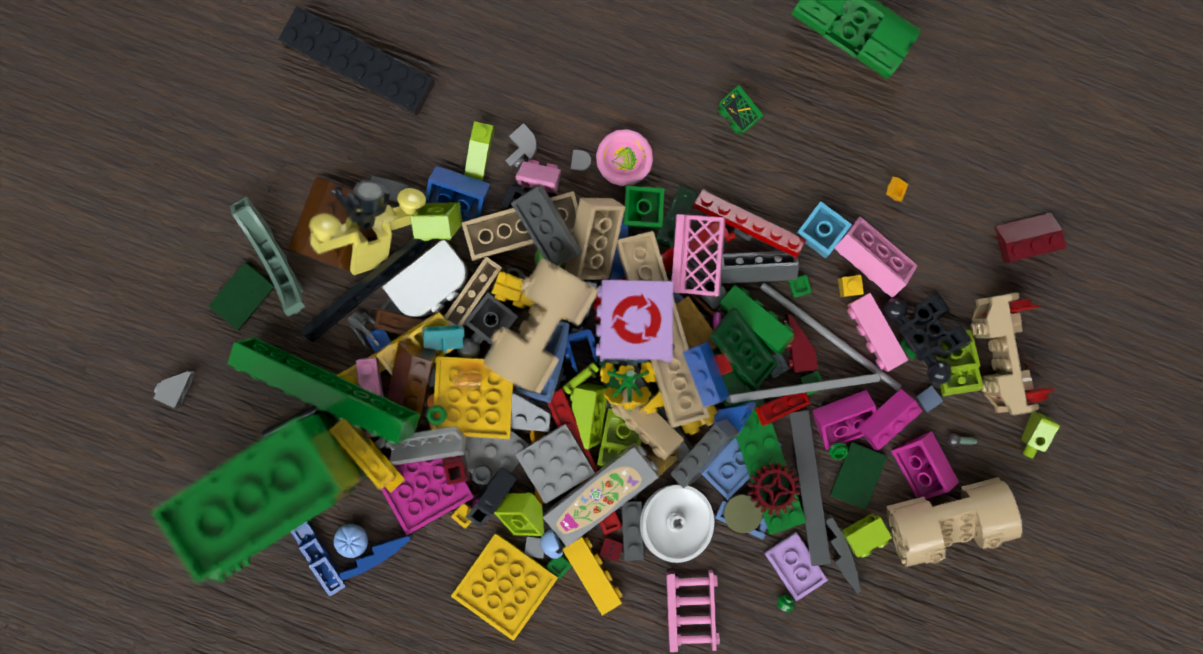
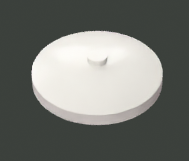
(677, 523)

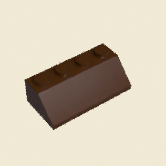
(411, 377)

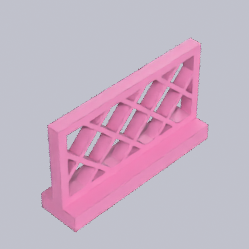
(682, 249)

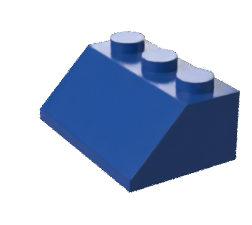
(449, 186)

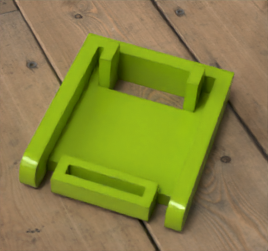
(581, 377)

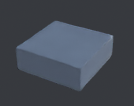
(929, 398)

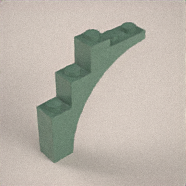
(271, 255)

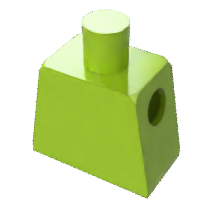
(1038, 433)

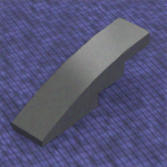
(844, 558)

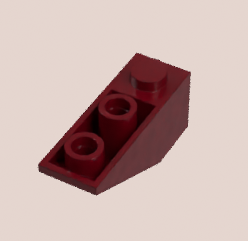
(801, 350)
(455, 470)

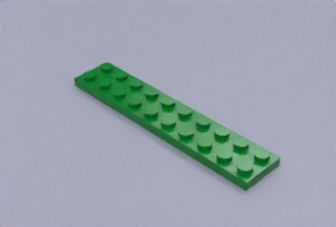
(759, 447)

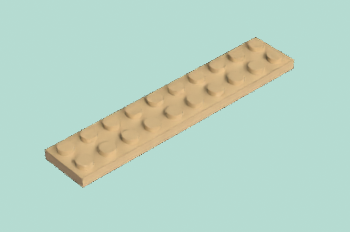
(678, 391)

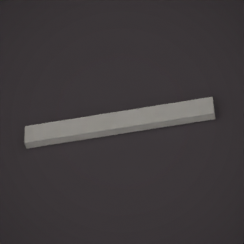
(801, 388)

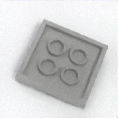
(493, 452)
(555, 463)

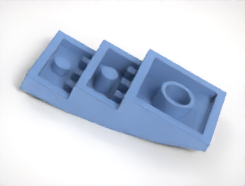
(556, 346)

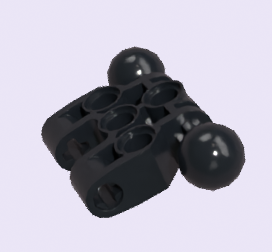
(938, 371)

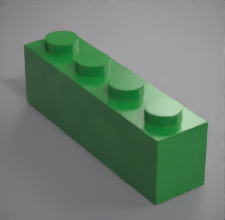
(762, 323)

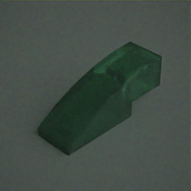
(681, 205)

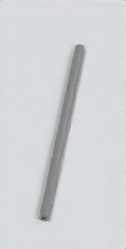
(830, 336)

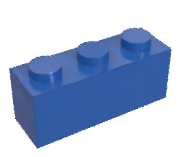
(706, 374)

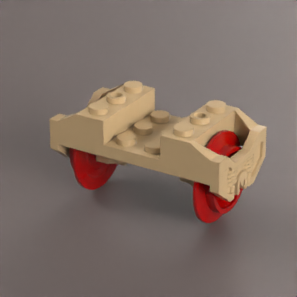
(1009, 387)

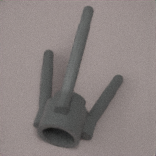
(358, 323)

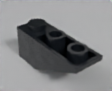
(490, 497)

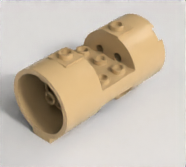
(522, 355)
(983, 513)

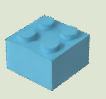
(823, 229)

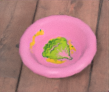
(624, 157)

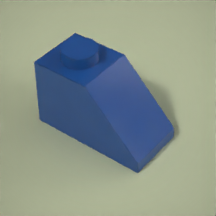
(735, 414)

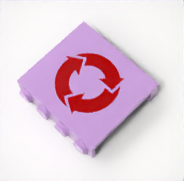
(635, 320)

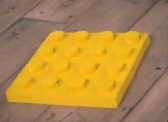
(476, 412)
(504, 586)

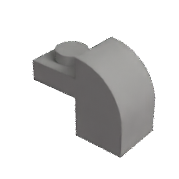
(526, 146)

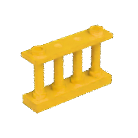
(367, 455)

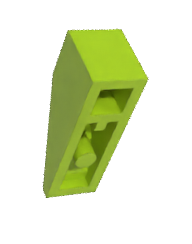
(479, 150)

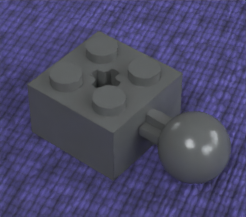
(478, 322)

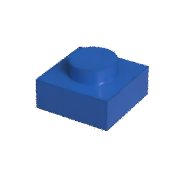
(382, 338)

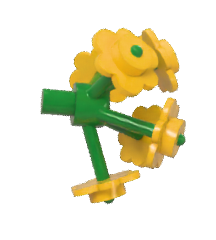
(627, 379)

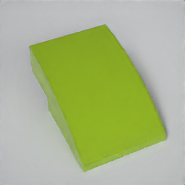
(965, 370)
(615, 439)

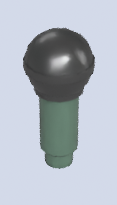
(955, 439)

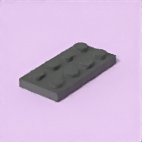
(546, 226)

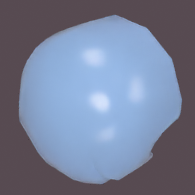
(551, 544)

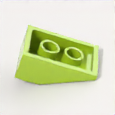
(589, 411)

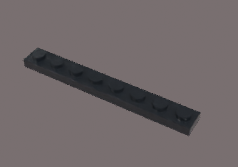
(364, 288)

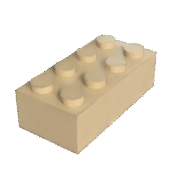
(597, 235)

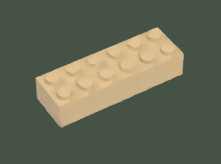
(505, 230)

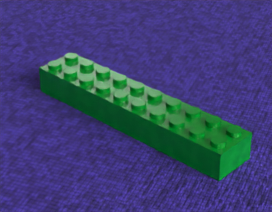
(324, 390)

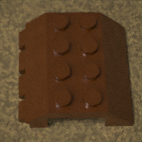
(322, 202)

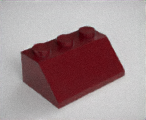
(1030, 237)

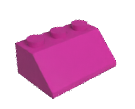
(842, 418)
(889, 419)
(925, 466)

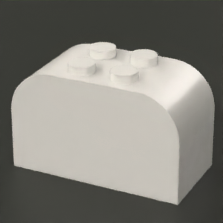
(429, 281)

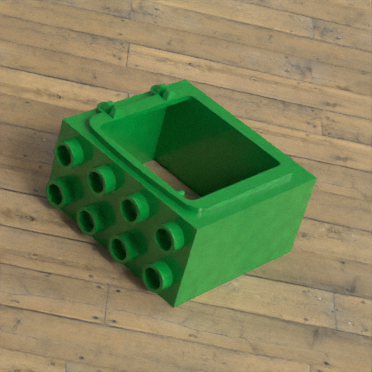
(258, 498)

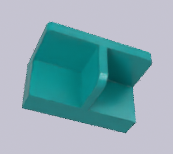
(443, 337)

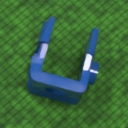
(577, 337)

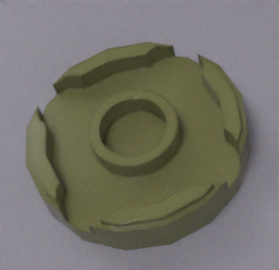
(742, 514)

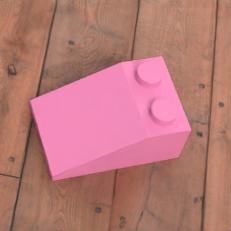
(533, 175)

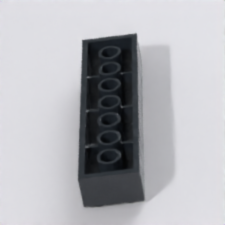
(356, 61)

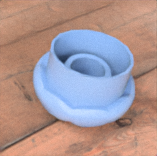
(350, 540)

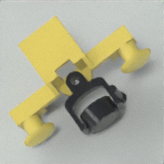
(372, 213)

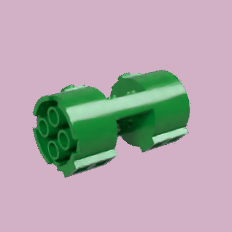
(862, 30)

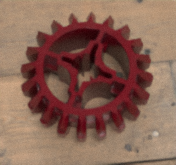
(774, 480)

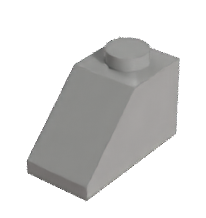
(174, 389)

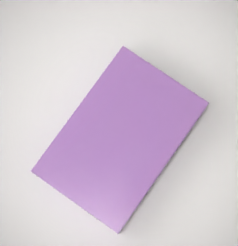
(793, 566)

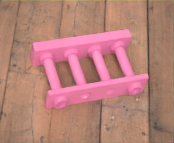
(675, 620)

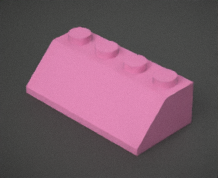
(876, 257)

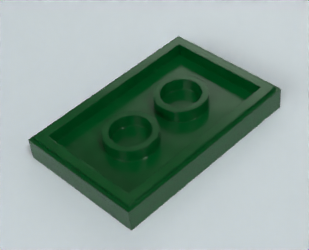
(241, 296)
(858, 476)

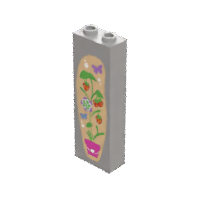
(601, 494)

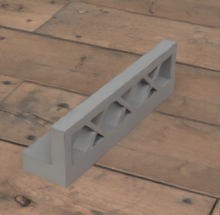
(428, 448)

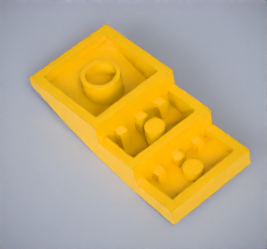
(412, 336)

